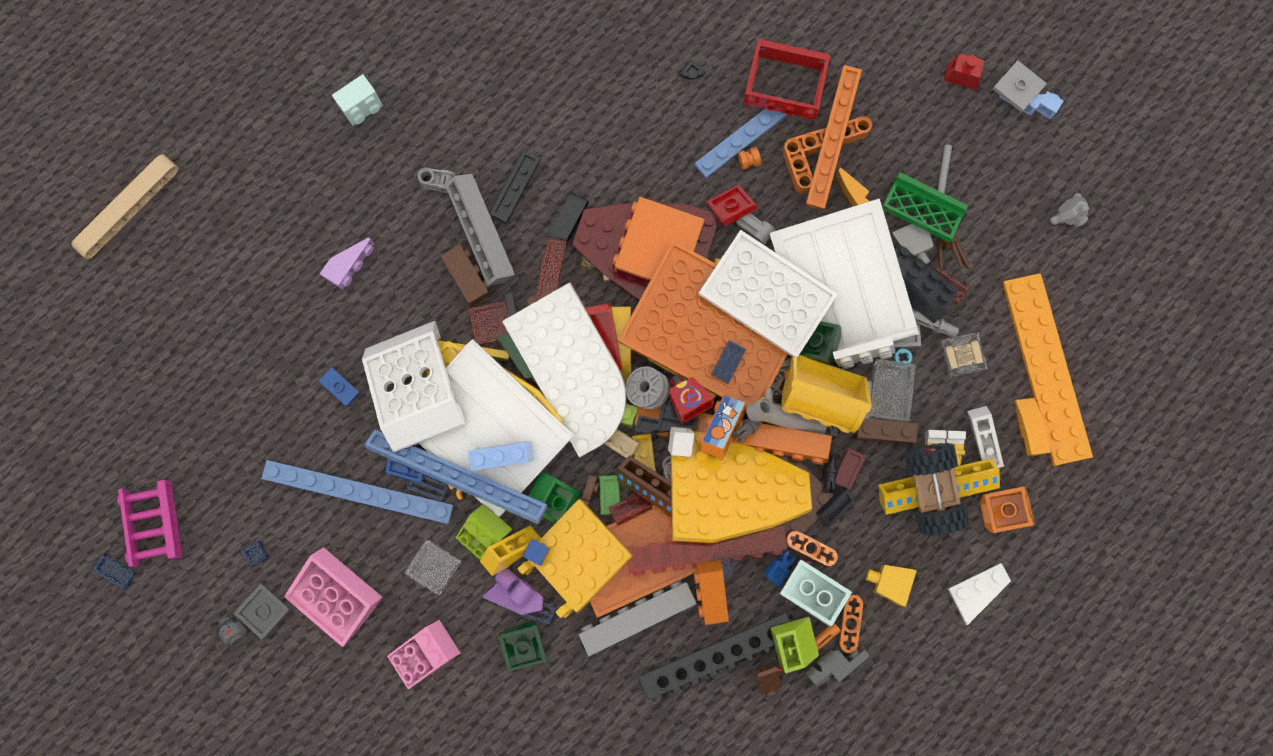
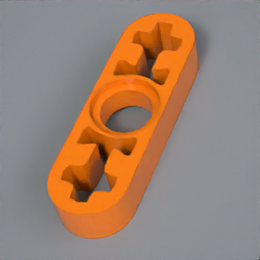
(820, 558)
(856, 630)

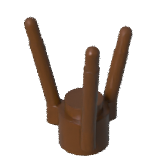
(954, 244)

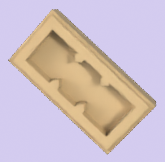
(622, 443)

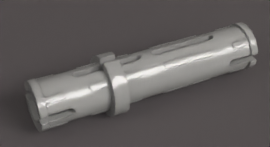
(939, 326)

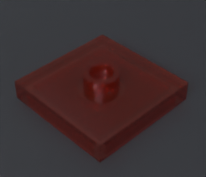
(488, 322)

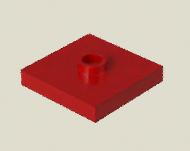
(731, 205)

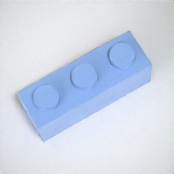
(500, 455)

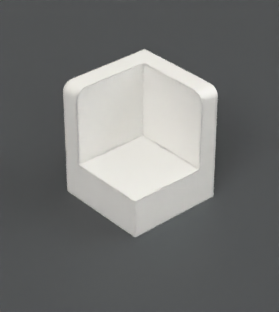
(681, 441)

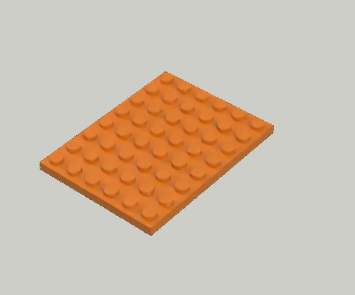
(690, 333)

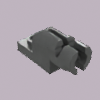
(835, 665)

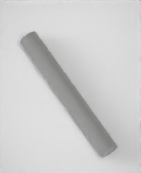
(944, 168)

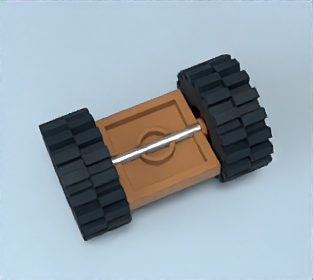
(936, 489)

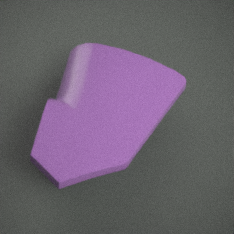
(514, 594)

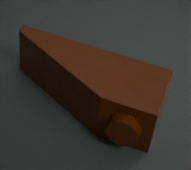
(767, 679)

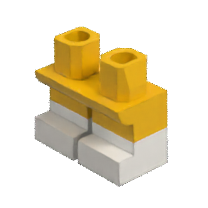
(954, 437)

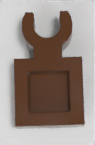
(591, 487)

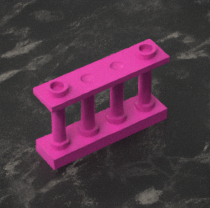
(168, 529)

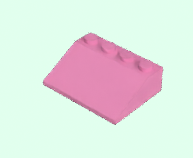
(332, 596)

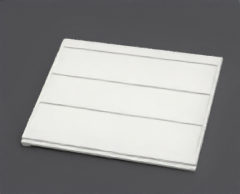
(859, 263)
(496, 414)

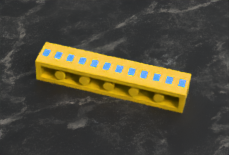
(970, 480)

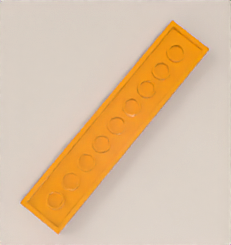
(1047, 369)

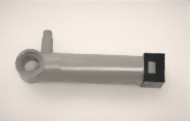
(767, 411)

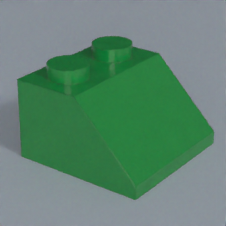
(555, 494)

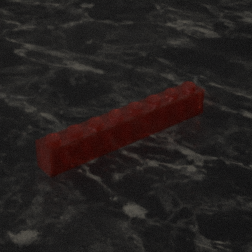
(683, 553)

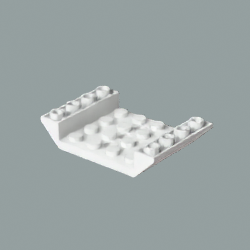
(426, 404)

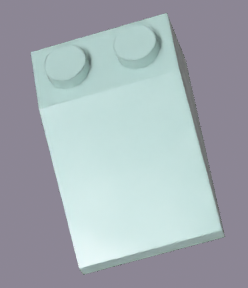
(815, 593)

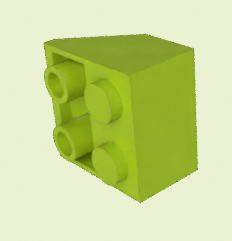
(482, 530)
(795, 644)

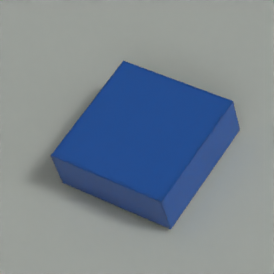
(536, 552)

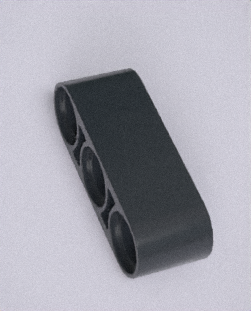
(568, 218)

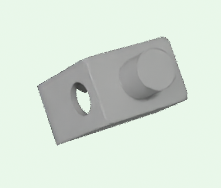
(915, 240)

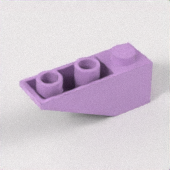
(343, 265)

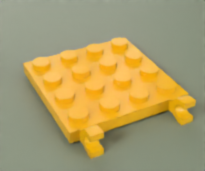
(580, 557)

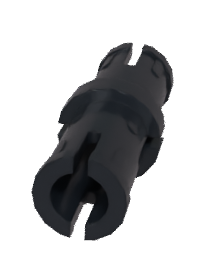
(830, 473)

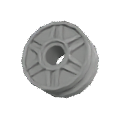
(657, 392)

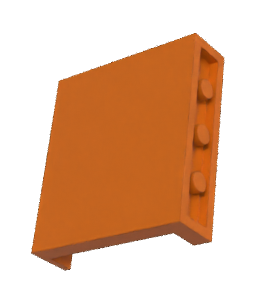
(651, 235)

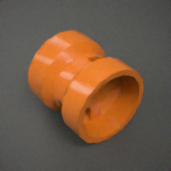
(749, 158)

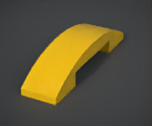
(621, 318)

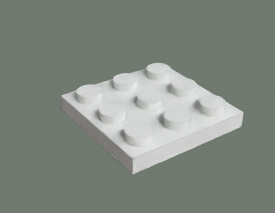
(864, 353)

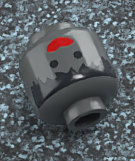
(231, 631)

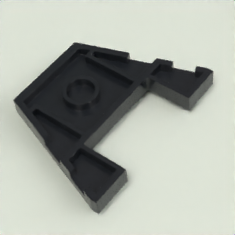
(667, 417)

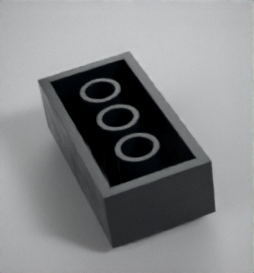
(925, 287)

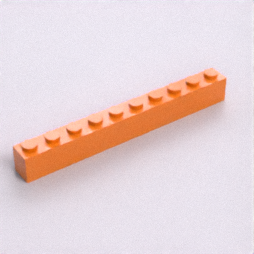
(770, 439)

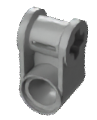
(438, 179)

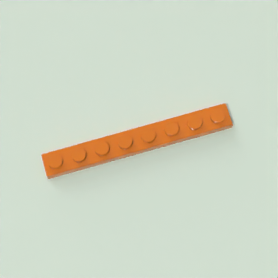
(833, 137)

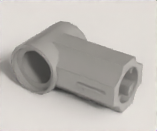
(758, 230)

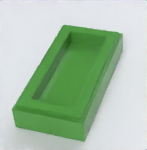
(608, 493)

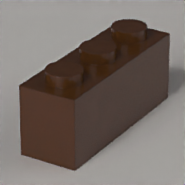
(466, 275)
(887, 432)

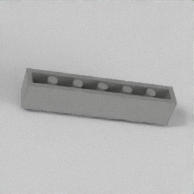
(479, 229)
(636, 619)

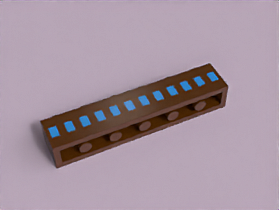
(646, 484)

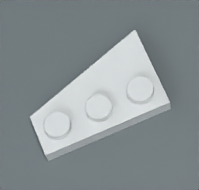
(978, 591)

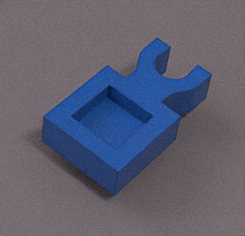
(777, 570)

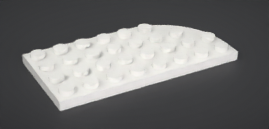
(571, 366)

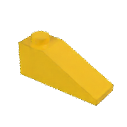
(507, 551)

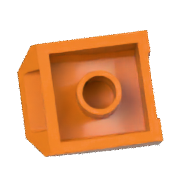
(1006, 510)

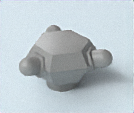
(1072, 212)

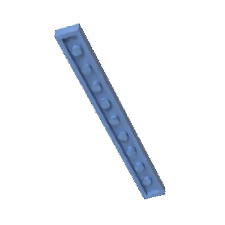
(460, 478)
(357, 492)

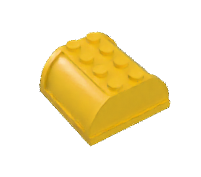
(826, 394)

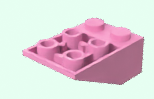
(423, 654)

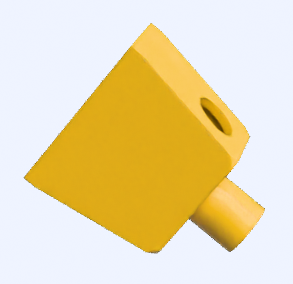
(892, 583)

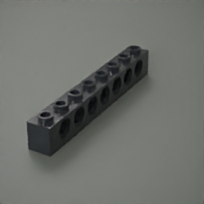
(649, 679)

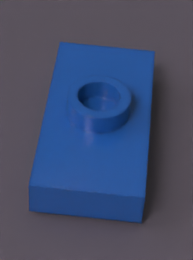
(339, 387)

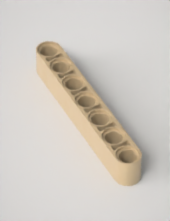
(124, 206)

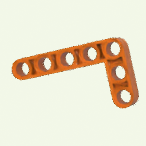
(816, 138)

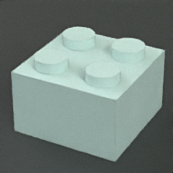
(357, 100)

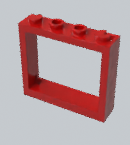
(794, 56)

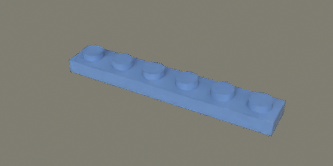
(738, 141)

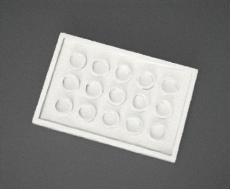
(768, 294)

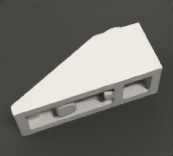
(985, 435)

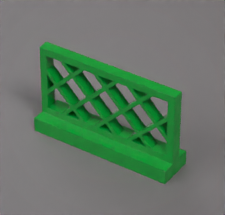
(929, 198)

